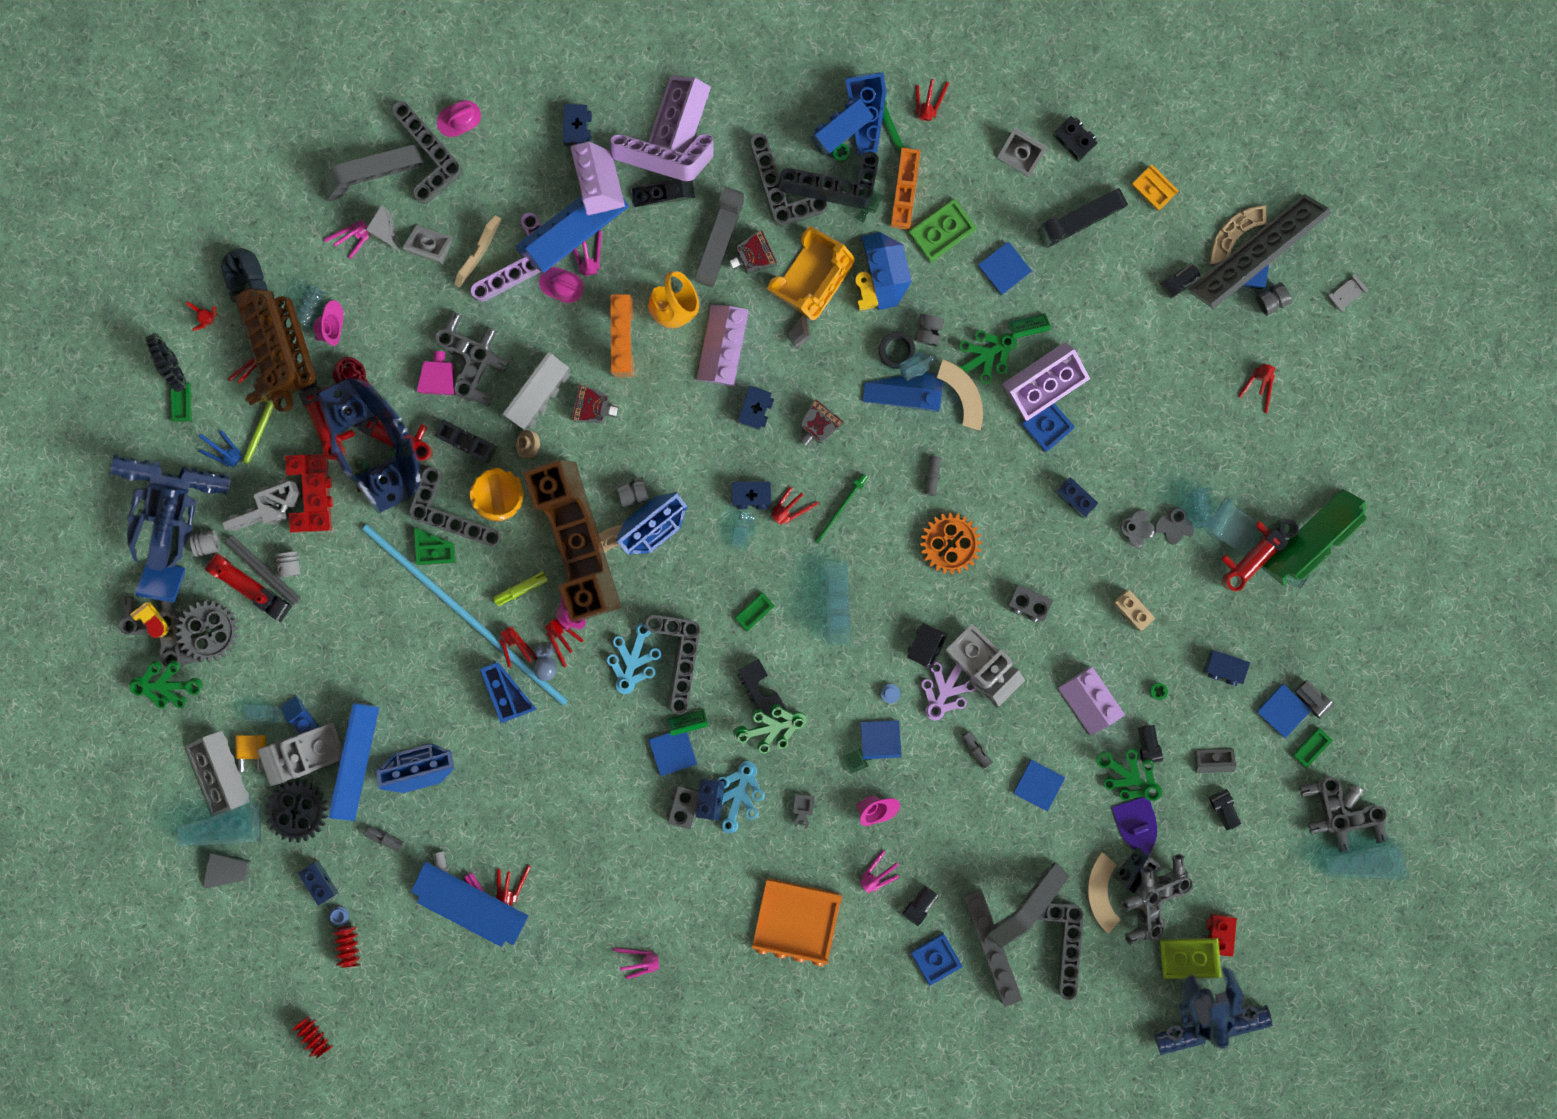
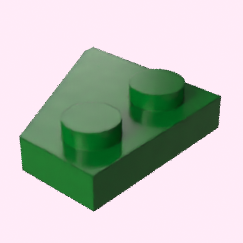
(432, 549)

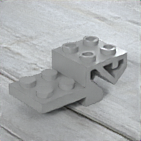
(285, 492)
(986, 665)
(300, 754)

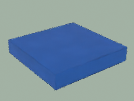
(1004, 268)
(1048, 427)
(161, 584)
(1283, 711)
(881, 739)
(672, 752)
(1039, 785)
(936, 959)

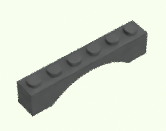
(994, 954)

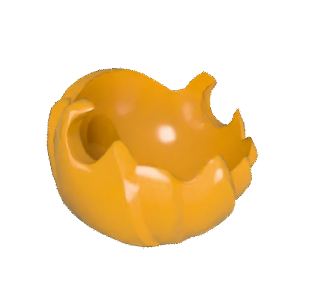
(496, 494)

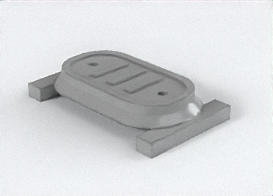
(1348, 293)

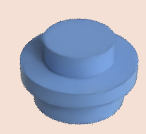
(890, 693)
(339, 916)

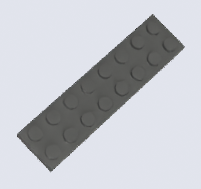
(1259, 251)

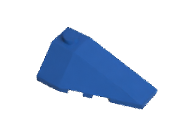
(872, 92)
(918, 393)

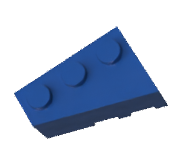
(841, 126)
(505, 694)

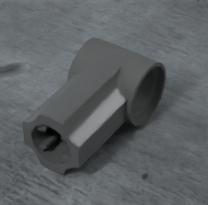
(1316, 701)

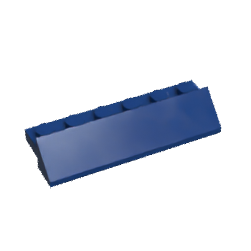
(564, 234)
(353, 761)

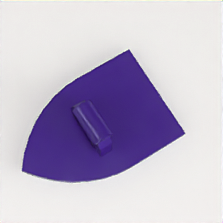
(1137, 823)

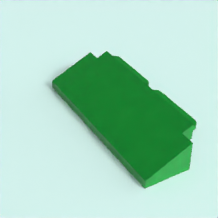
(1313, 541)

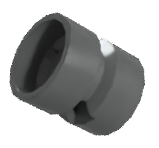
(1271, 300)
(929, 330)
(632, 491)

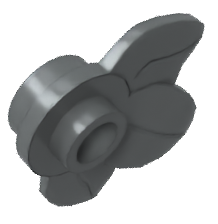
(1140, 528)
(1175, 528)

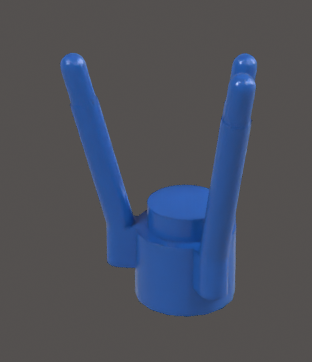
(230, 456)

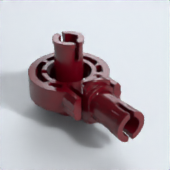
(354, 370)

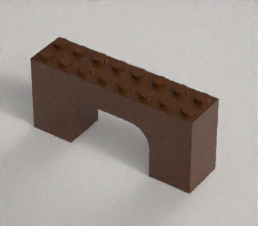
(589, 583)

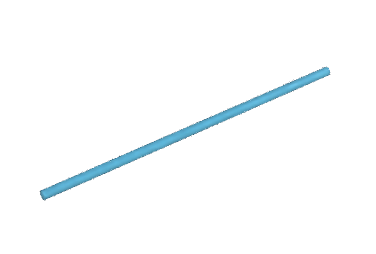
(462, 612)

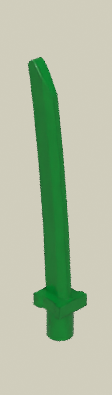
(892, 130)
(858, 484)

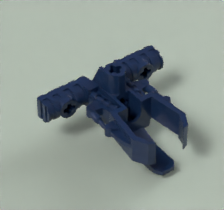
(164, 505)
(1212, 1018)

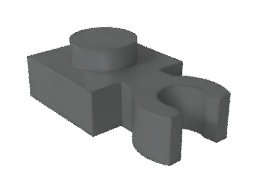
(803, 806)

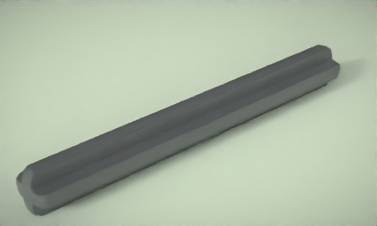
(262, 570)

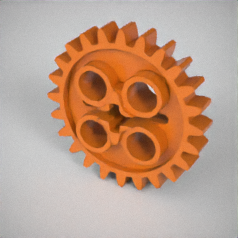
(963, 556)

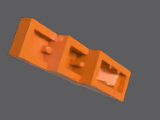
(905, 188)

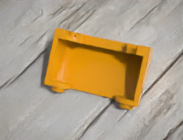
(813, 274)

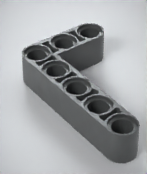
(431, 149)
(349, 173)
(771, 189)
(730, 208)
(447, 518)
(680, 656)
(1030, 908)
(1066, 942)

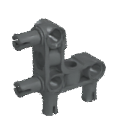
(468, 348)
(168, 642)
(1351, 820)
(1151, 897)

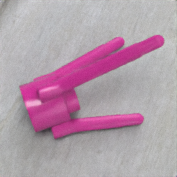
(357, 229)
(589, 267)
(870, 882)
(649, 963)

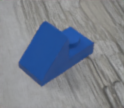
(298, 715)

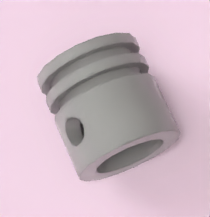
(204, 543)
(287, 564)

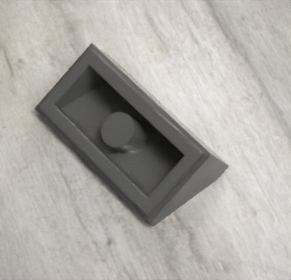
(1215, 760)

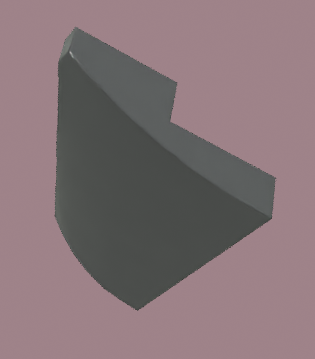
(225, 870)

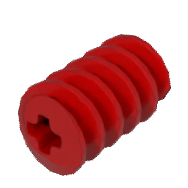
(346, 948)
(311, 1037)

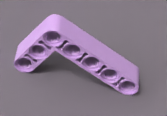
(663, 160)
(504, 274)

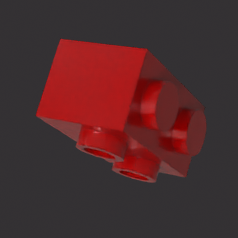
(1224, 929)

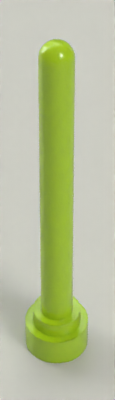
(258, 432)

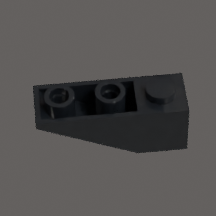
(663, 192)

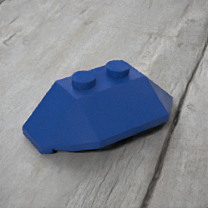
(887, 268)
(652, 524)
(415, 769)

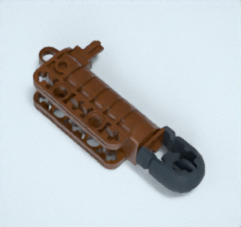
(267, 332)

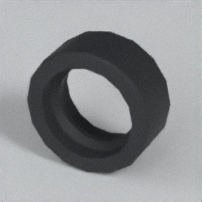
(889, 337)

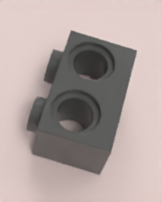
(1031, 599)
(687, 807)

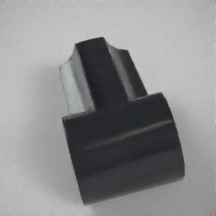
(1177, 282)
(1149, 744)
(1223, 805)
(917, 909)

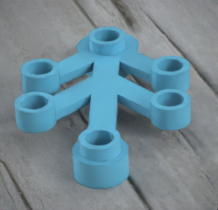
(632, 662)
(740, 794)

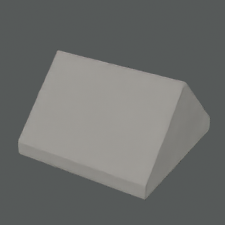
(1022, 152)
(383, 228)
(428, 244)

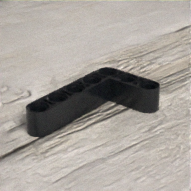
(834, 185)
(1059, 229)

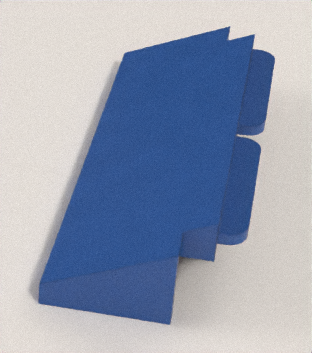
(468, 906)

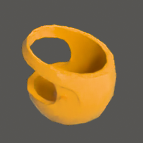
(674, 308)

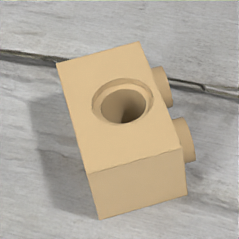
(1133, 610)

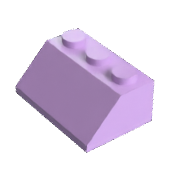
(1091, 701)

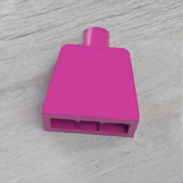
(437, 376)

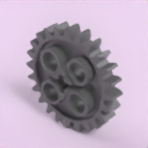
(212, 647)

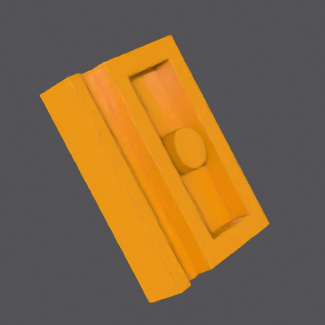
(1154, 187)

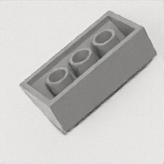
(537, 391)
(217, 773)

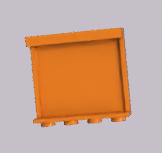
(796, 922)

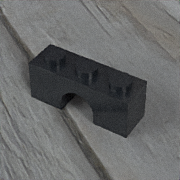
(465, 441)
(751, 675)

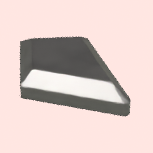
(800, 332)

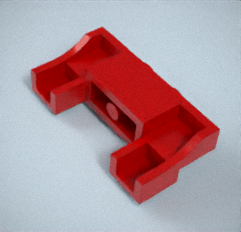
(316, 493)

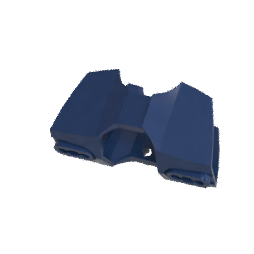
(401, 470)

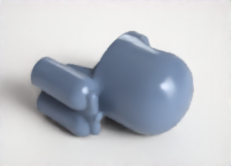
(545, 665)

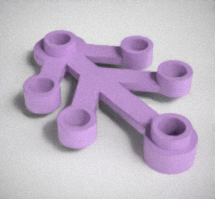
(945, 691)

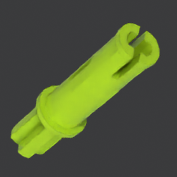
(519, 589)

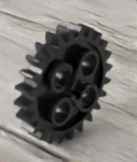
(166, 362)
(313, 815)

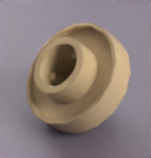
(527, 444)

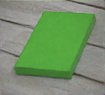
(942, 230)

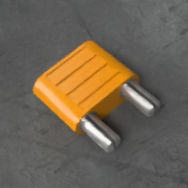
(246, 748)

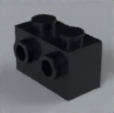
(1075, 138)
(927, 645)
(1130, 874)

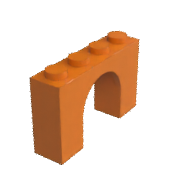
(621, 354)

